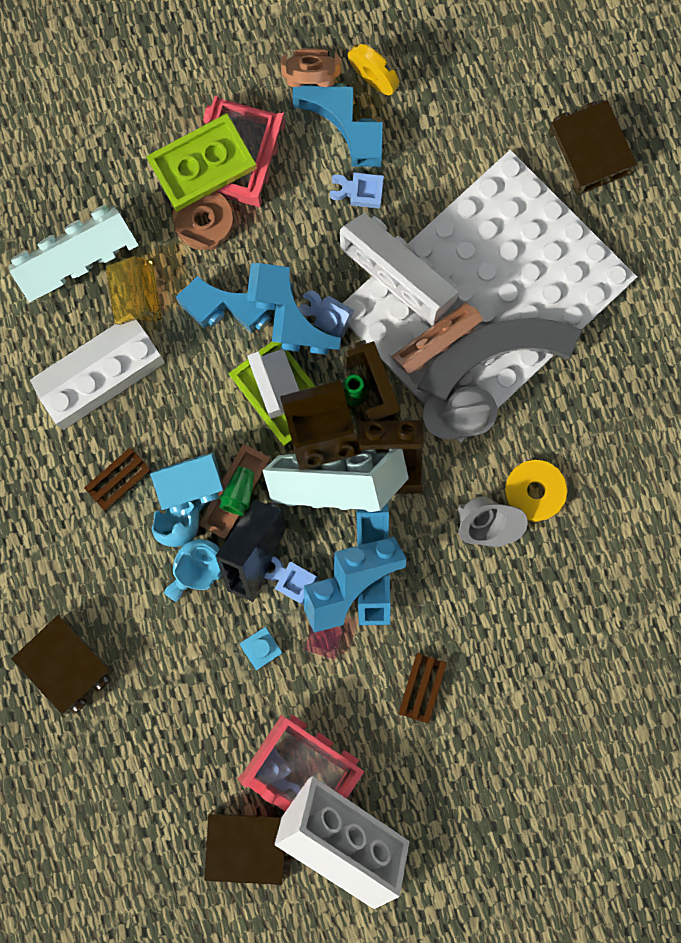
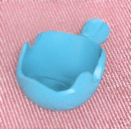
(178, 527)
(194, 568)

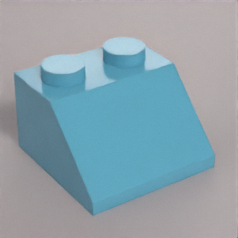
(187, 482)

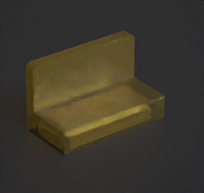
(133, 291)

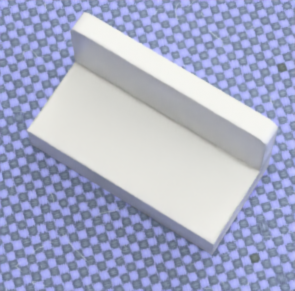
(273, 379)

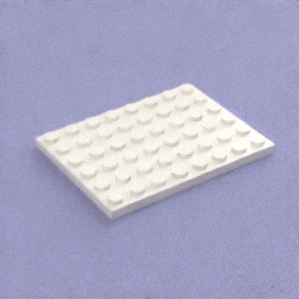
(512, 258)

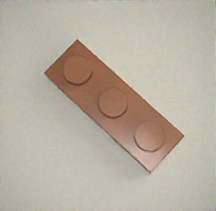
(437, 338)
(216, 519)

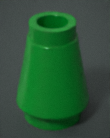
(358, 396)
(238, 492)

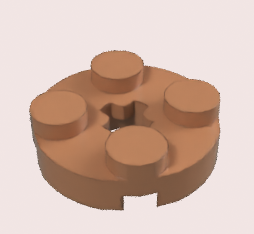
(310, 67)
(211, 234)

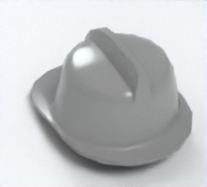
(464, 414)
(490, 523)

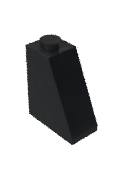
(250, 549)

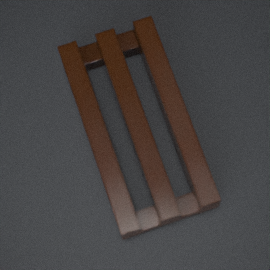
(97, 496)
(434, 691)

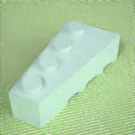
(71, 252)
(349, 483)

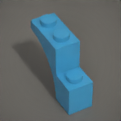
(336, 105)
(270, 287)
(207, 305)
(354, 571)
(375, 599)

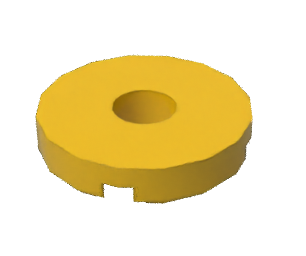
(372, 69)
(552, 482)

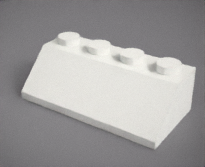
(398, 268)
(96, 372)
(344, 844)

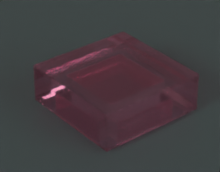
(324, 642)

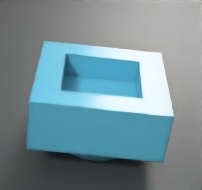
(261, 648)

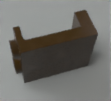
(593, 146)
(367, 354)
(320, 425)
(397, 435)
(63, 666)
(244, 849)

